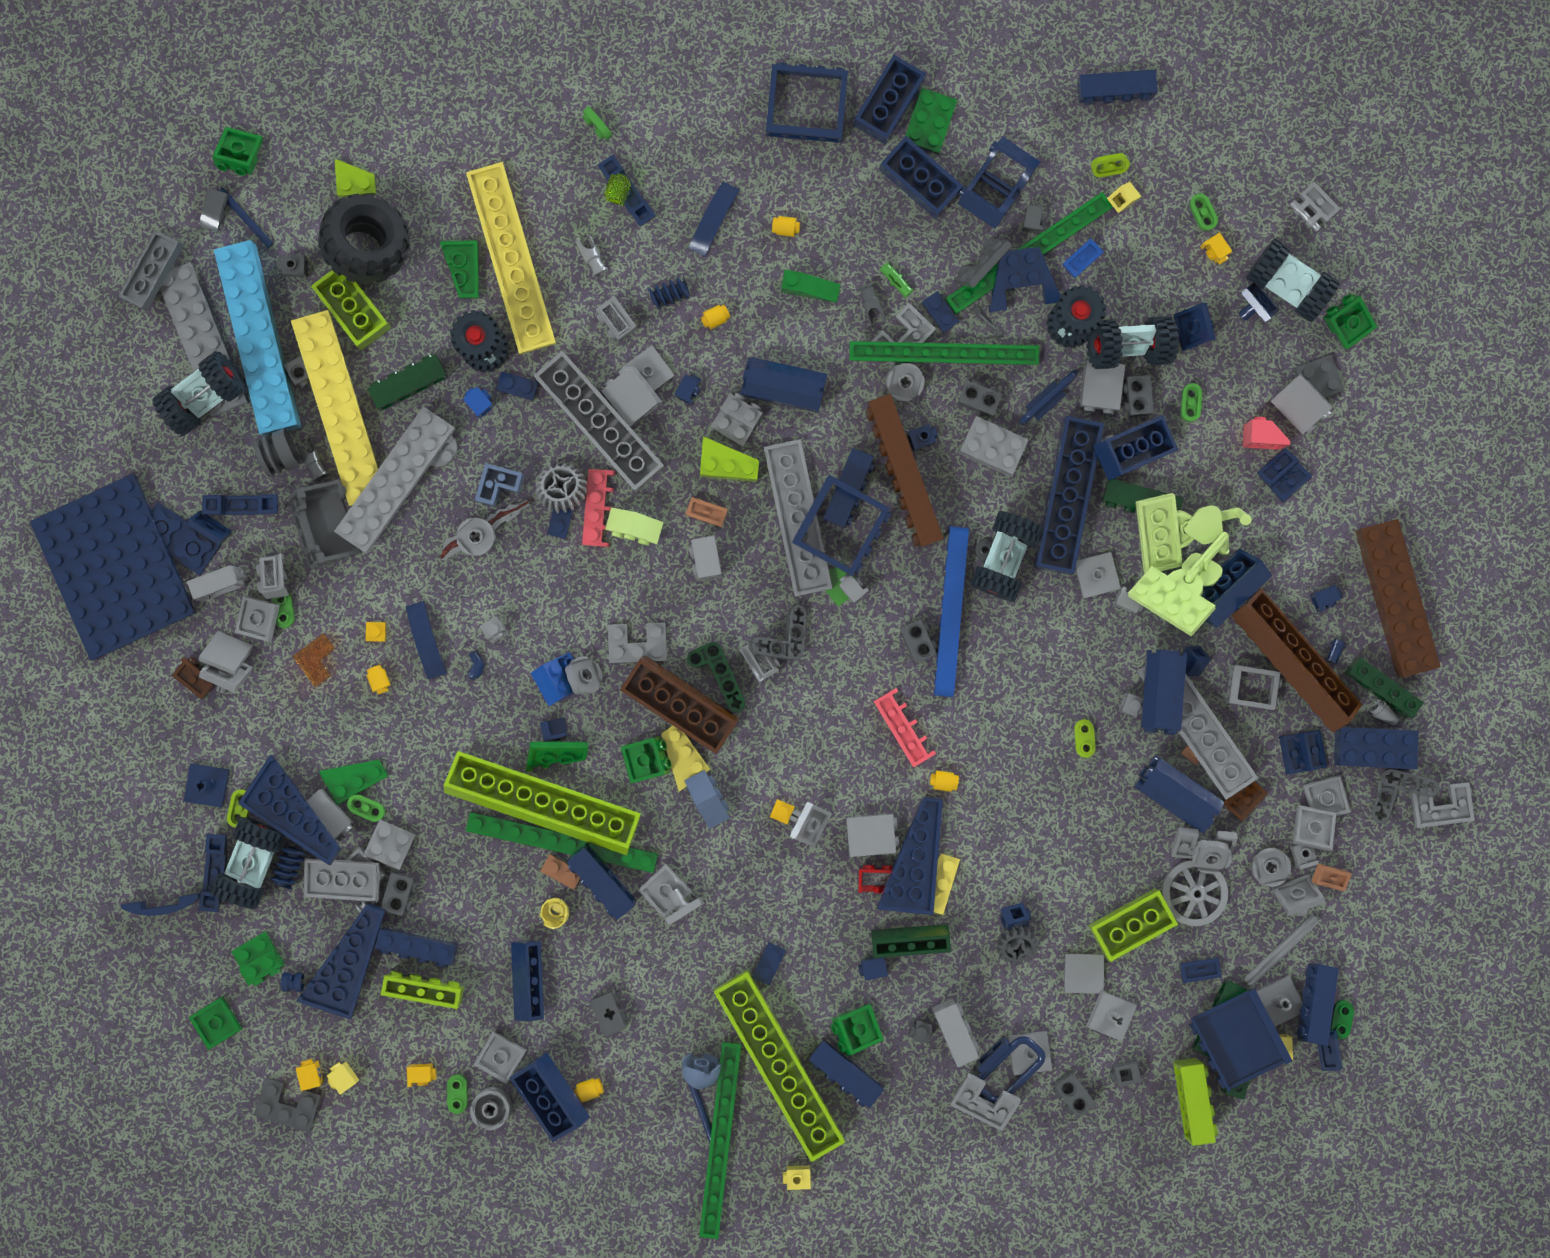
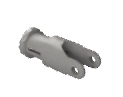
(592, 257)

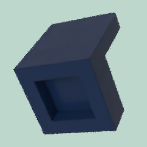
(1196, 660)
(554, 729)

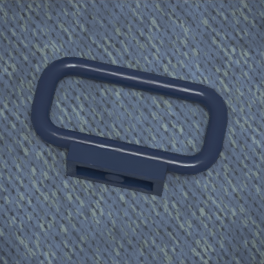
(1047, 399)
(998, 1054)

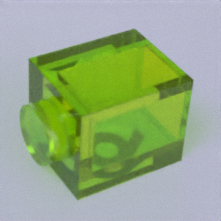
(617, 189)

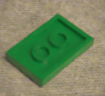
(930, 120)

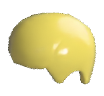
(554, 921)

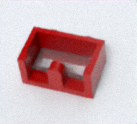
(873, 879)

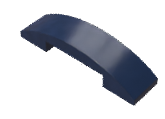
(634, 202)
(713, 218)
(240, 505)
(425, 640)
(215, 863)
(140, 906)

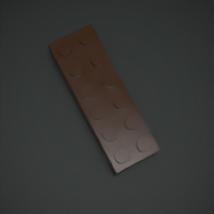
(679, 704)

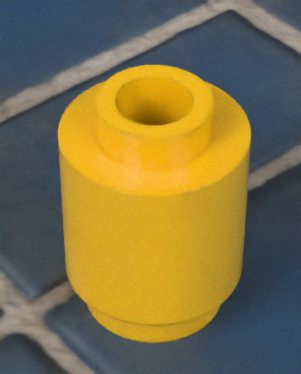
(785, 226)
(715, 316)
(378, 679)
(944, 781)
(589, 1089)

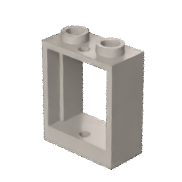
(217, 583)
(1234, 683)

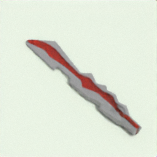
(450, 545)

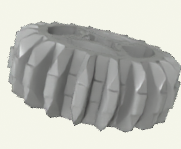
(550, 495)

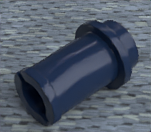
(1335, 651)

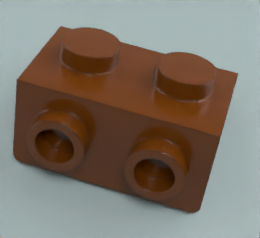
(188, 675)
(1245, 801)

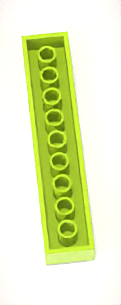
(541, 803)
(779, 1065)

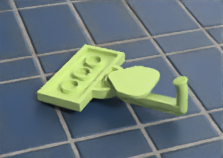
(1163, 527)
(1179, 594)

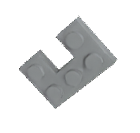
(918, 328)
(622, 652)
(1457, 811)
(1187, 840)
(968, 1101)

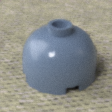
(700, 1071)

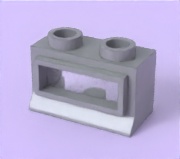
(616, 319)
(272, 576)
(761, 666)

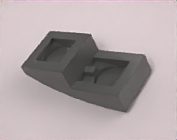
(213, 210)

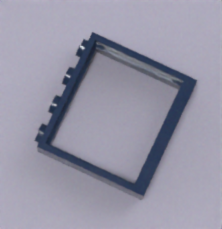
(806, 133)
(874, 533)

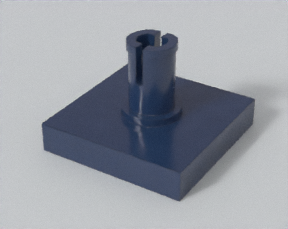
(1258, 302)
(1194, 326)
(206, 785)

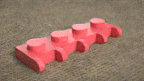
(596, 507)
(902, 729)

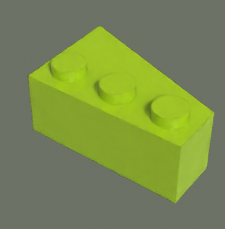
(726, 463)

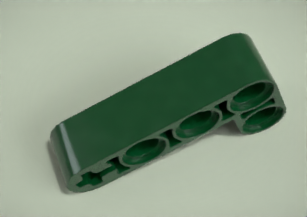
(721, 678)

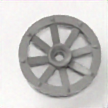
(1189, 895)

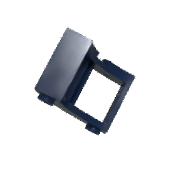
(981, 207)

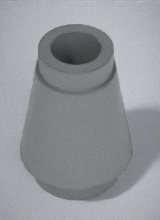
(1383, 712)

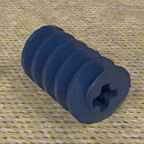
(669, 293)
(288, 867)

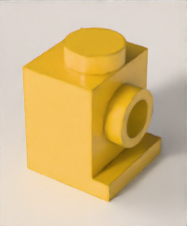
(1217, 249)
(420, 1074)

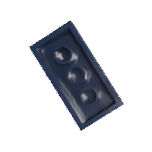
(889, 99)
(920, 177)
(1135, 447)
(1239, 581)
(1376, 748)
(549, 1097)

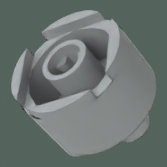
(487, 1118)

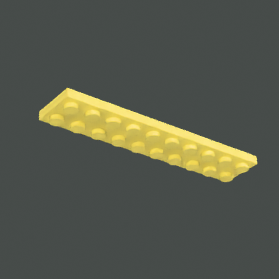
(511, 258)
(336, 401)

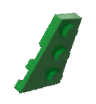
(464, 266)
(554, 752)
(352, 779)

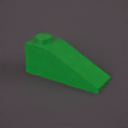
(809, 286)

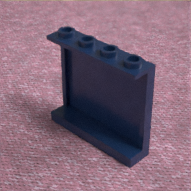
(1240, 1039)

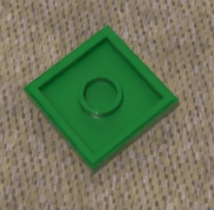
(215, 1023)

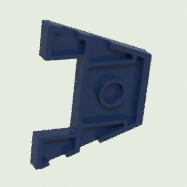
(1022, 269)

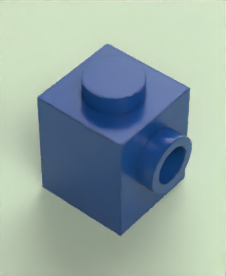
(478, 401)

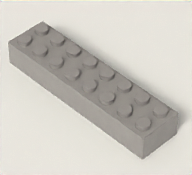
(599, 421)

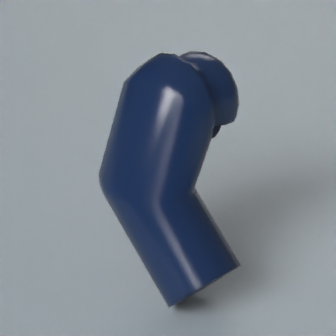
(477, 667)

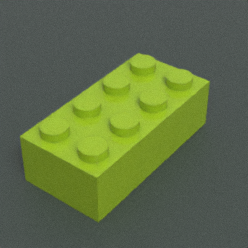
(351, 309)
(1132, 924)
(1195, 1102)

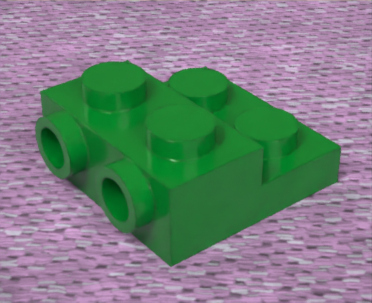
(237, 151)
(1350, 320)
(646, 759)
(258, 959)
(856, 1030)

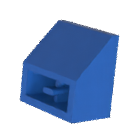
(553, 679)

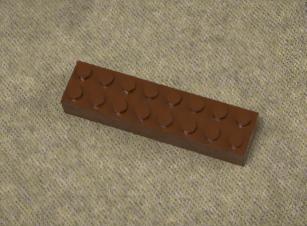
(904, 471)
(1397, 598)
(1297, 660)

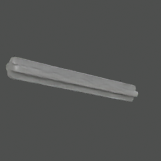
(1281, 950)

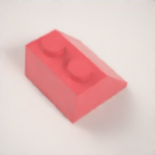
(1263, 435)

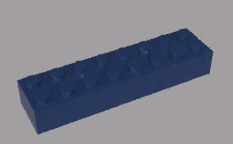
(1068, 495)

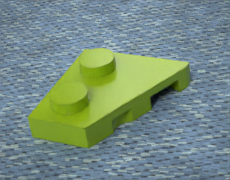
(353, 180)

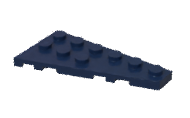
(283, 807)
(915, 870)
(342, 975)

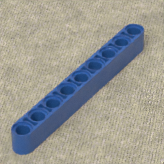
(951, 611)

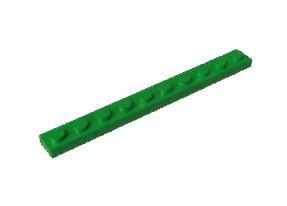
(1045, 241)
(943, 353)
(555, 841)
(720, 1140)

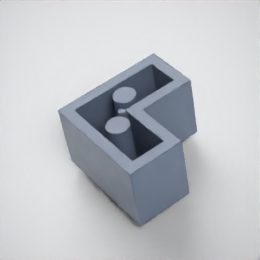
(496, 479)
(707, 798)

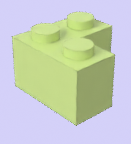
(633, 526)

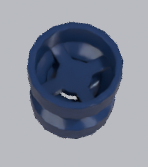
(292, 982)

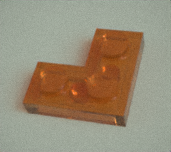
(310, 659)

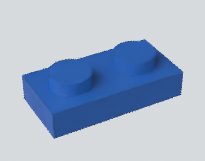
(1082, 258)

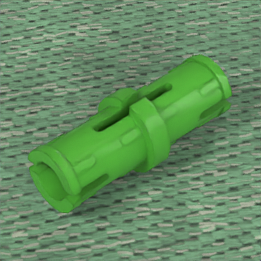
(896, 279)

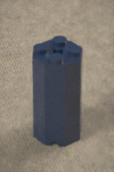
(783, 384)
(1163, 691)
(1178, 794)

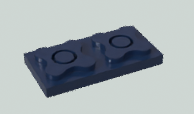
(183, 541)

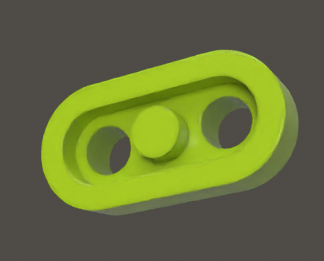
(1109, 165)
(1084, 738)
(235, 808)

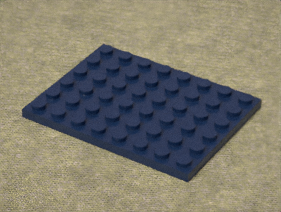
(112, 567)

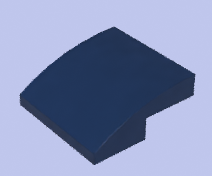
(1284, 475)
(1303, 752)

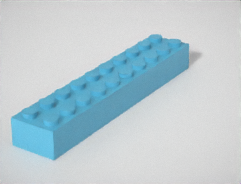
(257, 337)

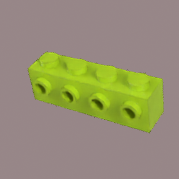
(422, 990)

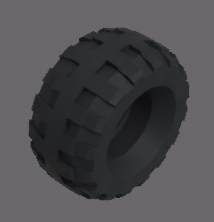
(370, 217)

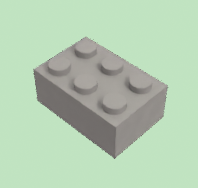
(993, 446)
(706, 558)
(956, 1032)

